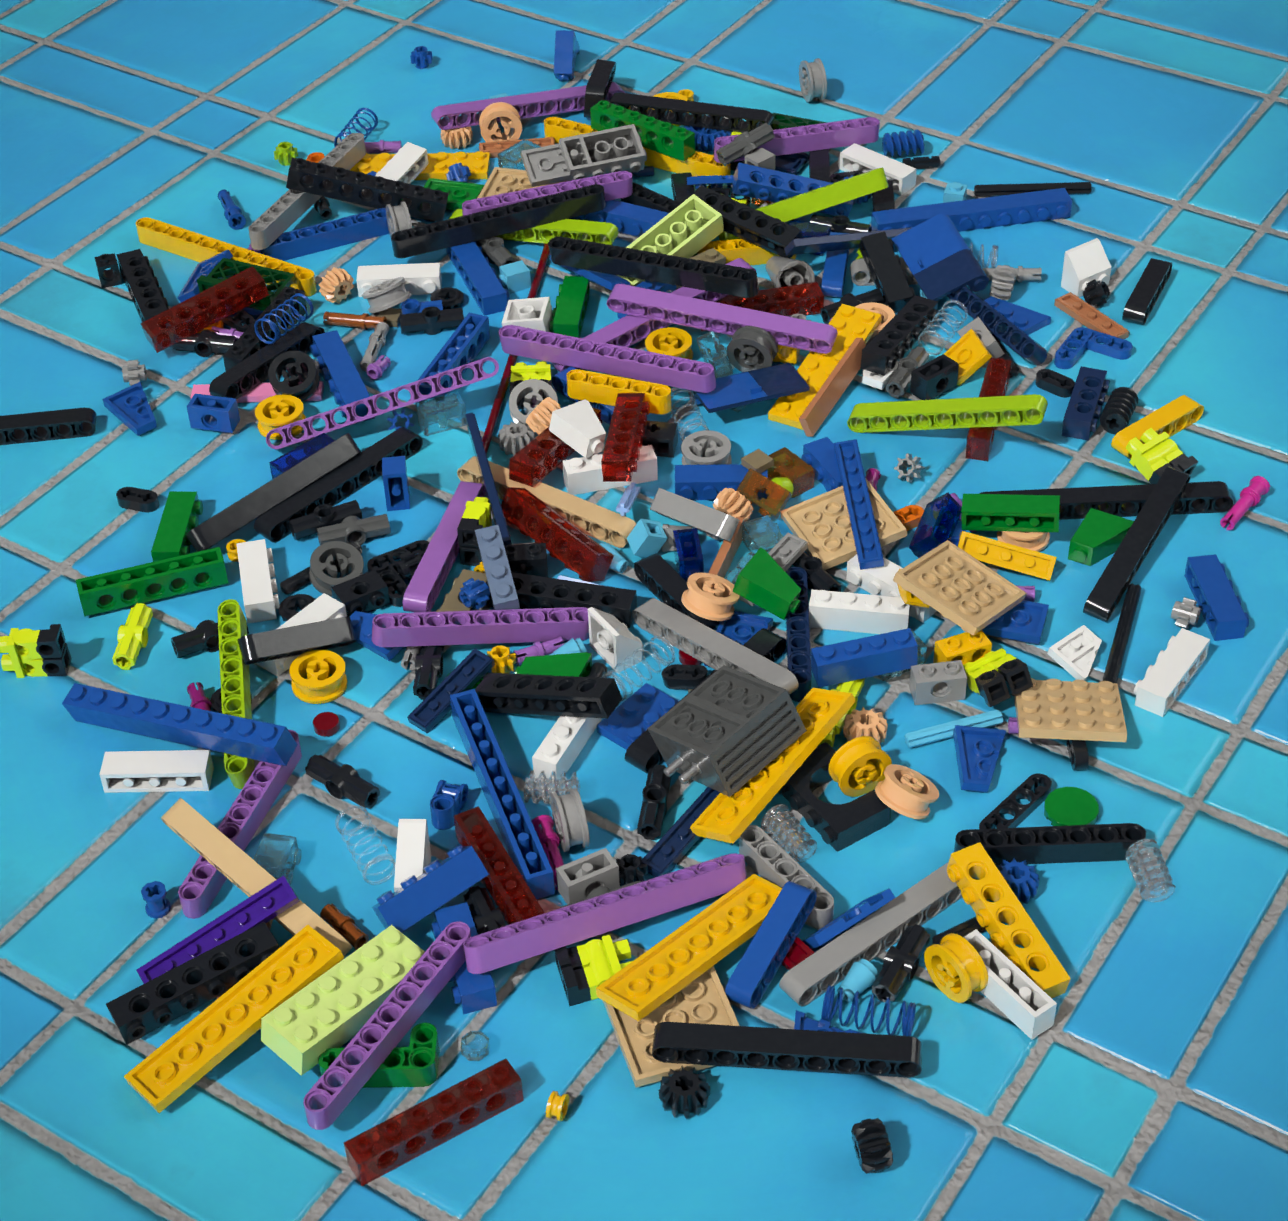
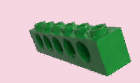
(654, 134)
(151, 581)

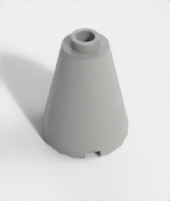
(788, 271)

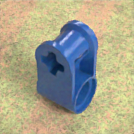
(446, 803)

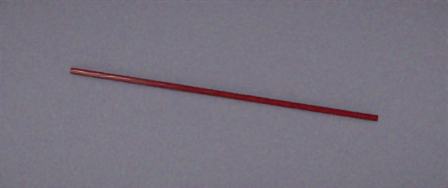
(491, 424)

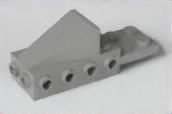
(586, 156)

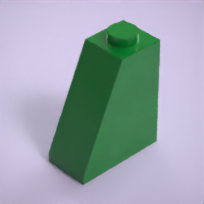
(1097, 537)
(768, 585)
(557, 665)

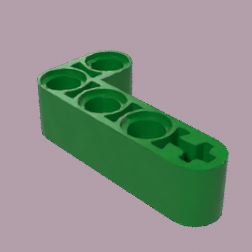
(404, 1065)

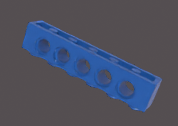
(778, 186)
(458, 350)

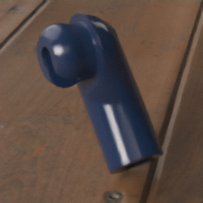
(648, 171)

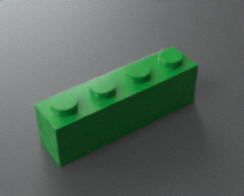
(571, 306)
(1010, 512)
(178, 518)

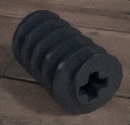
(1118, 410)

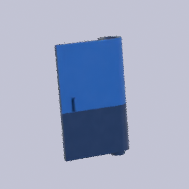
(940, 258)
(752, 387)

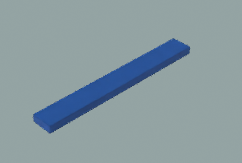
(858, 505)

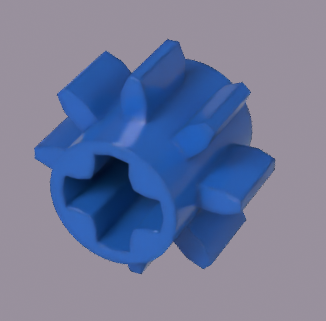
(421, 57)
(458, 173)
(393, 420)
(474, 593)

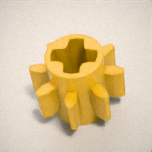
(503, 659)

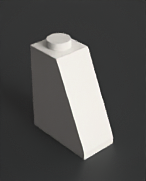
(579, 428)
(412, 850)

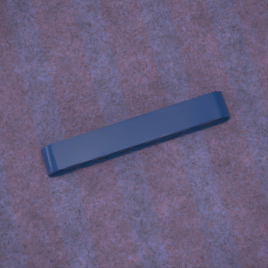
(328, 235)

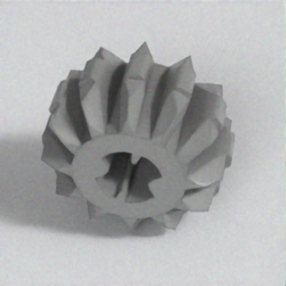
(1003, 282)
(515, 437)

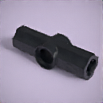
(841, 224)
(829, 311)
(431, 320)
(206, 343)
(323, 516)
(816, 576)
(202, 638)
(428, 670)
(342, 781)
(654, 803)
(483, 911)
(901, 963)

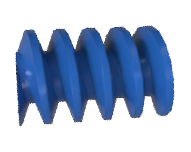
(903, 141)

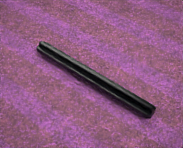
(1008, 189)
(1122, 633)

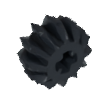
(684, 1092)
(872, 1145)

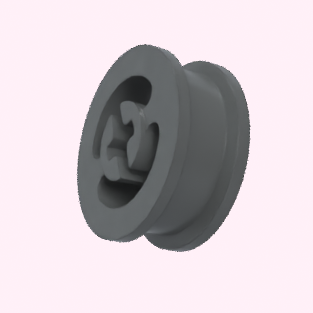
(752, 349)
(323, 572)

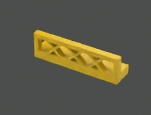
(1007, 555)

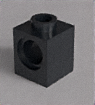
(108, 277)

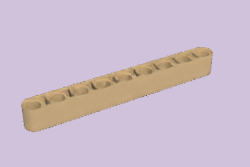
(584, 515)
(242, 869)

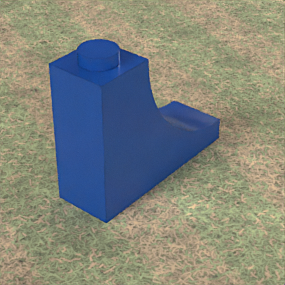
(565, 54)

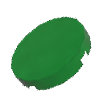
(1071, 807)

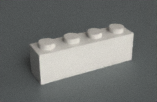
(863, 159)
(406, 164)
(419, 278)
(586, 476)
(257, 582)
(880, 582)
(319, 610)
(857, 612)
(1171, 672)
(563, 744)
(156, 771)
(1013, 990)

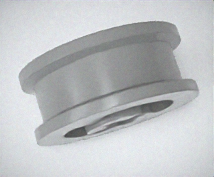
(812, 80)
(398, 218)
(386, 295)
(533, 391)
(706, 448)
(570, 819)

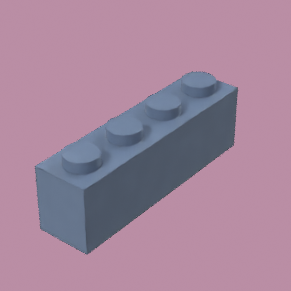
(497, 568)

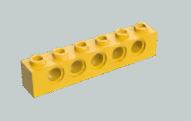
(1006, 908)

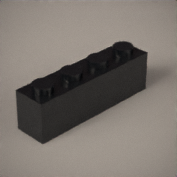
(886, 270)

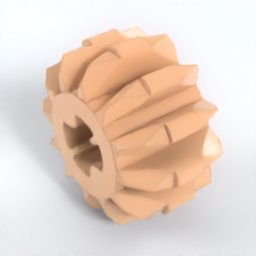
(457, 137)
(336, 285)
(540, 417)
(733, 504)
(865, 724)

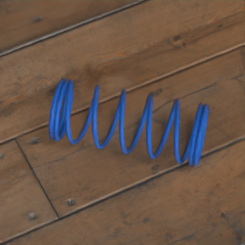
(344, 134)
(273, 326)
(907, 1023)

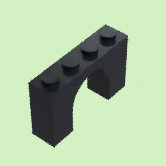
(836, 823)

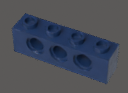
(1085, 403)

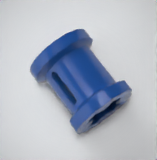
(154, 895)

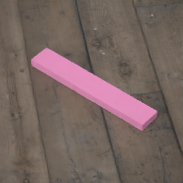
(258, 393)

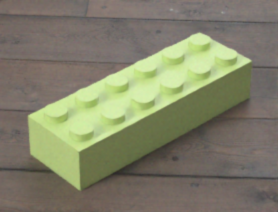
(680, 232)
(339, 1000)

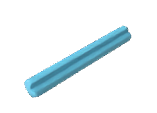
(946, 730)

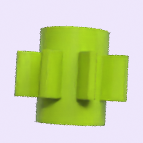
(285, 152)

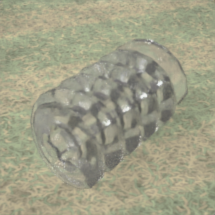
(544, 786)
(788, 833)
(1149, 870)

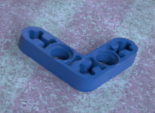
(1090, 340)

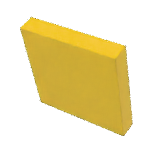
(969, 354)

